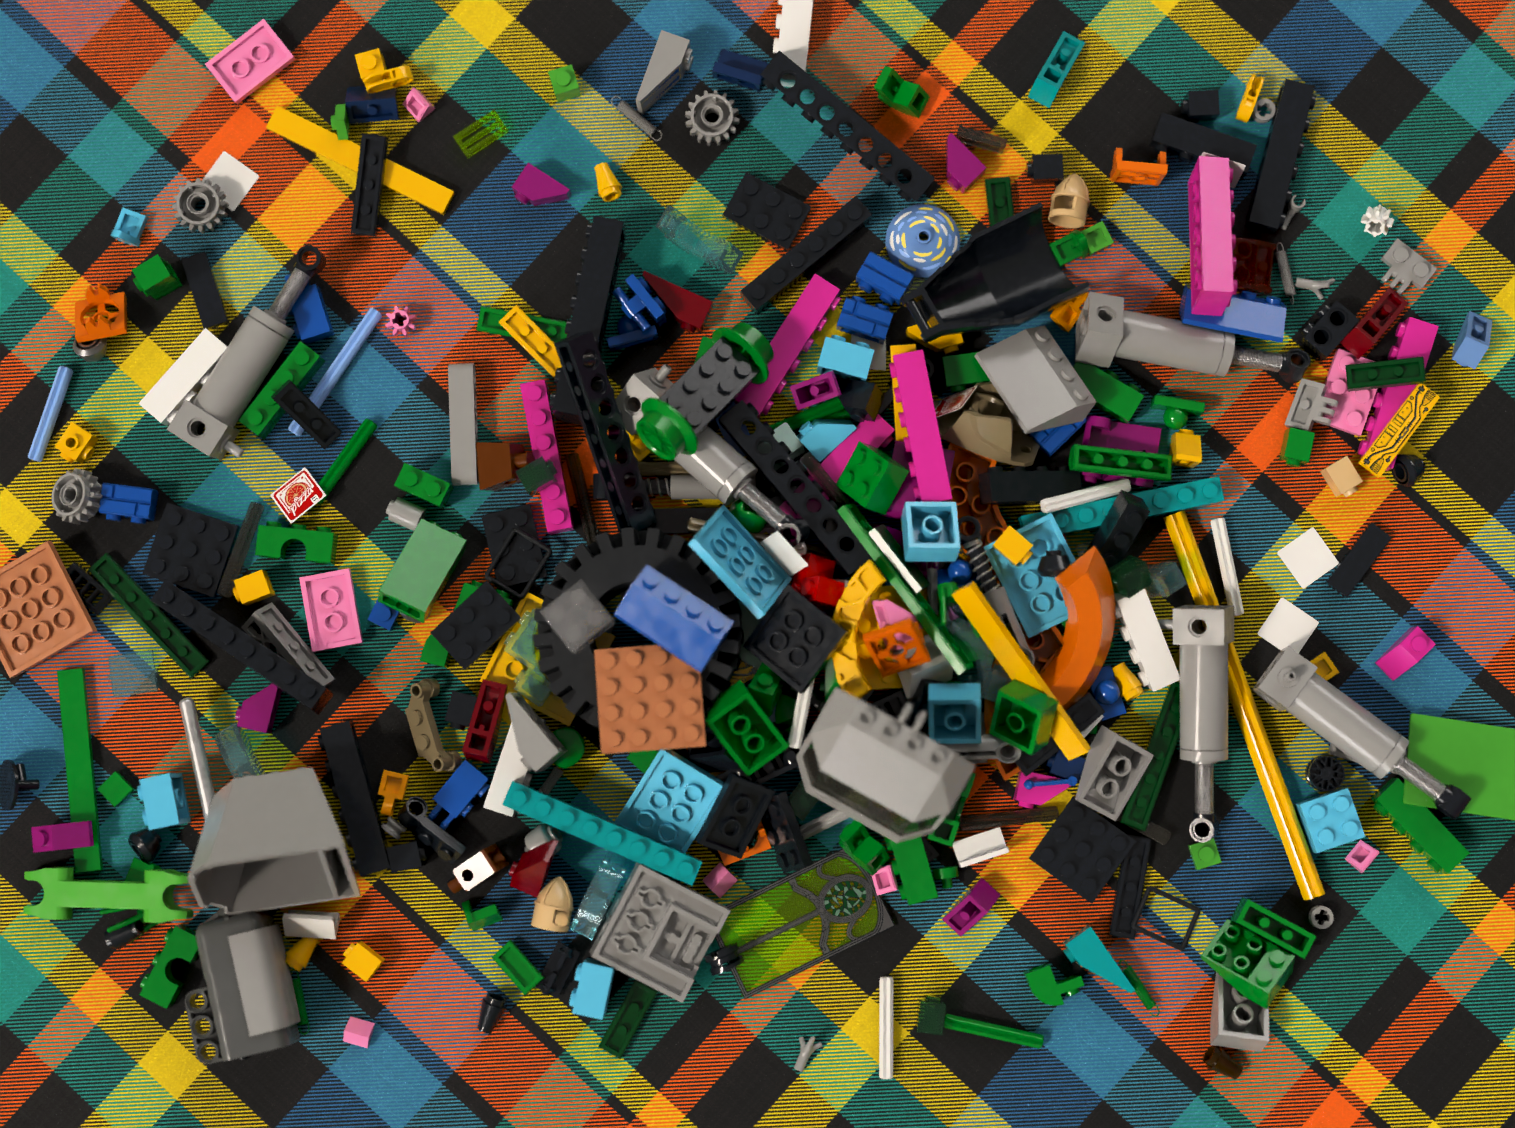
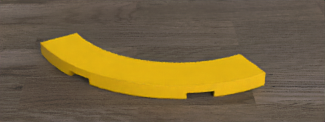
(848, 615)

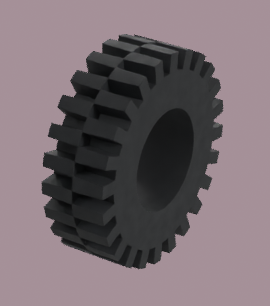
(611, 568)

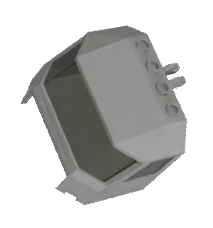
(880, 768)

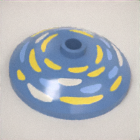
(912, 253)

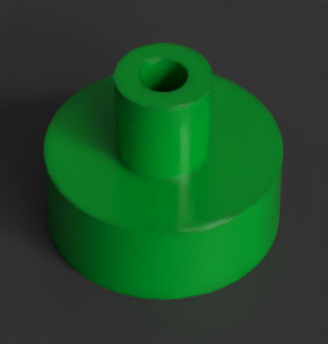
(946, 875)

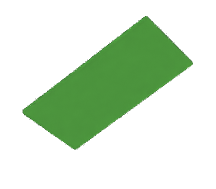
(1467, 756)

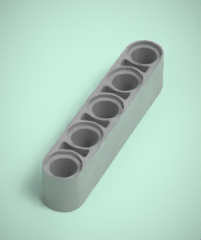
(463, 423)

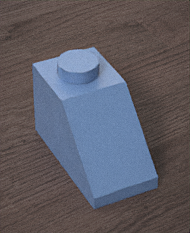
(1472, 340)

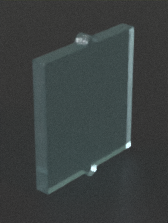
(133, 673)

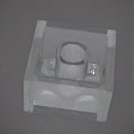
(578, 617)

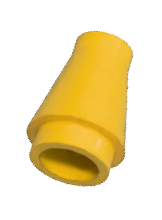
(607, 183)
(1128, 683)
(300, 953)

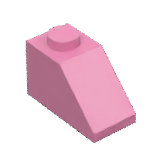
(890, 613)

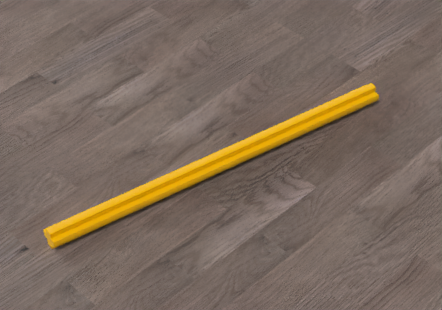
(1249, 718)

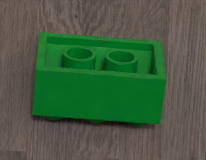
(745, 729)

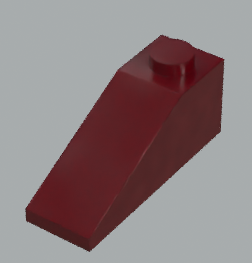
(684, 305)
(1374, 323)
(485, 722)
(533, 868)

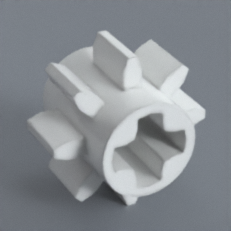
(1377, 220)

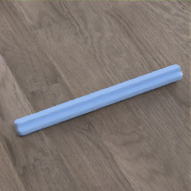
(341, 362)

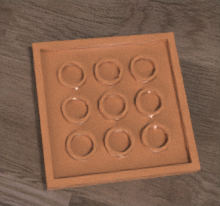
(38, 610)
(647, 700)

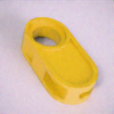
(388, 79)
(1249, 98)

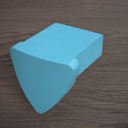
(129, 227)

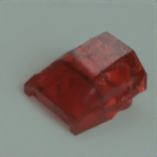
(1253, 265)

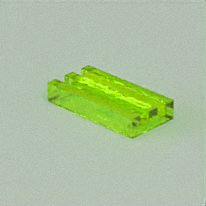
(485, 142)

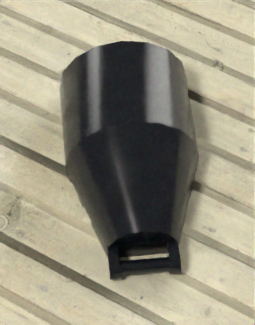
(994, 281)

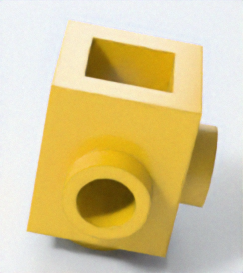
(76, 444)

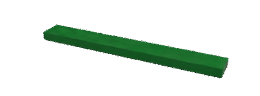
(915, 602)
(79, 763)

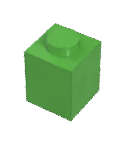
(564, 83)

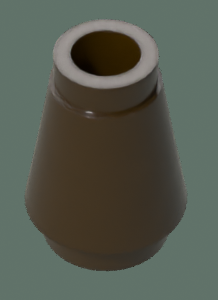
(1220, 1061)

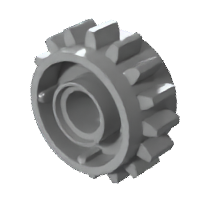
(712, 104)
(190, 196)
(76, 496)

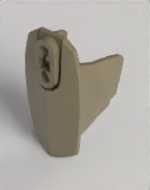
(988, 428)

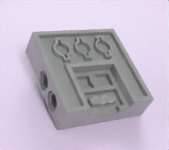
(658, 931)

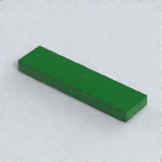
(490, 317)

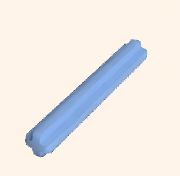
(50, 413)

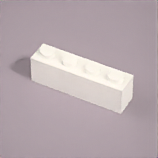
(794, 34)
(184, 377)
(1146, 641)
(507, 770)

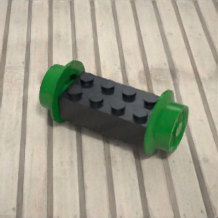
(704, 391)

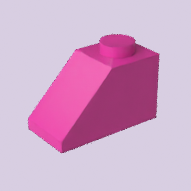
(1405, 652)
(1039, 794)

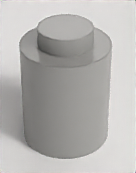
(405, 513)

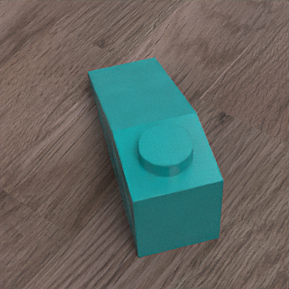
(1056, 69)
(1091, 954)

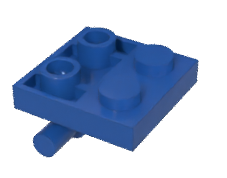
(640, 302)

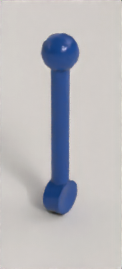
(1071, 780)

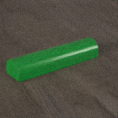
(1120, 462)

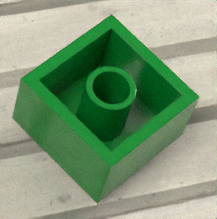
(872, 478)
(1023, 717)

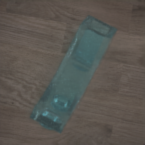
(521, 646)
(989, 678)

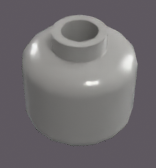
(542, 834)

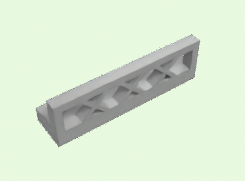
(288, 643)

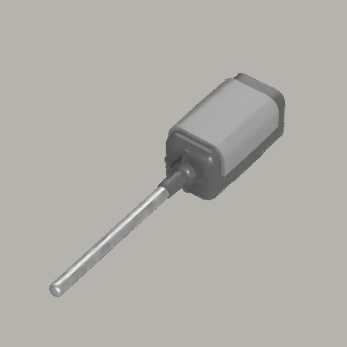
(242, 961)

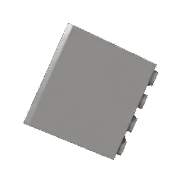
(270, 846)

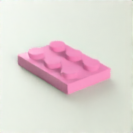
(250, 61)
(1354, 405)
(331, 610)

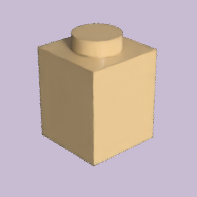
(1342, 477)

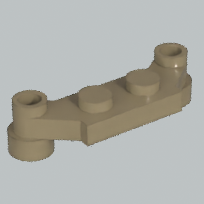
(424, 727)

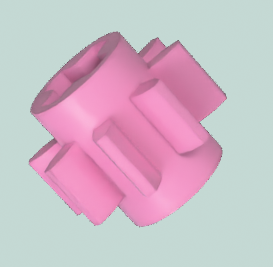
(394, 319)

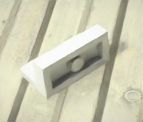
(979, 847)
(311, 924)

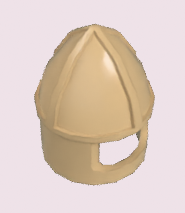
(1069, 203)
(553, 907)

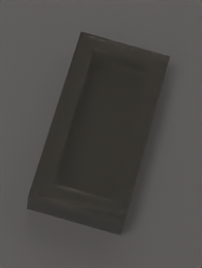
(981, 139)

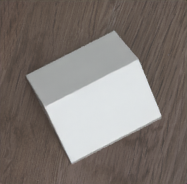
(937, 669)

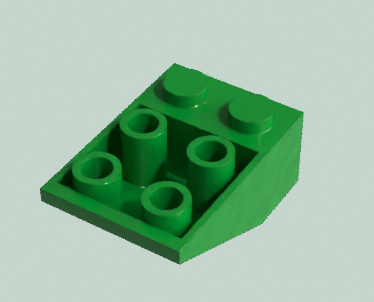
(1249, 963)

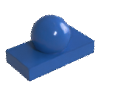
(630, 335)
(958, 572)
(1107, 693)

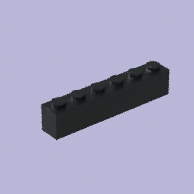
(1279, 156)
(806, 255)
(355, 796)

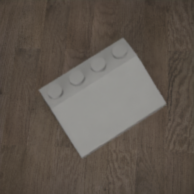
(1036, 380)

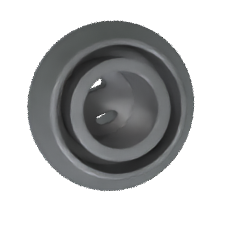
(91, 350)

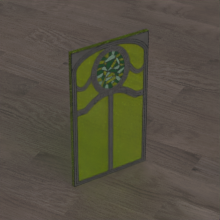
(802, 921)

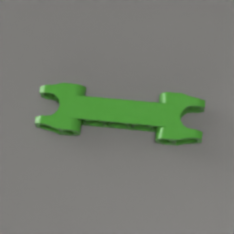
(151, 895)

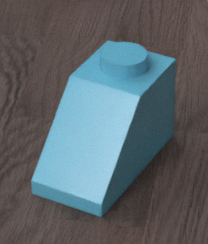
(824, 435)

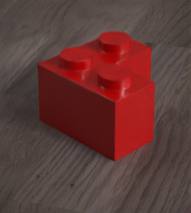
(817, 582)

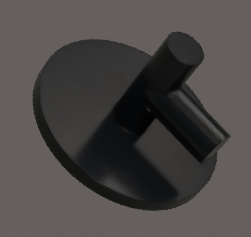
(12, 779)

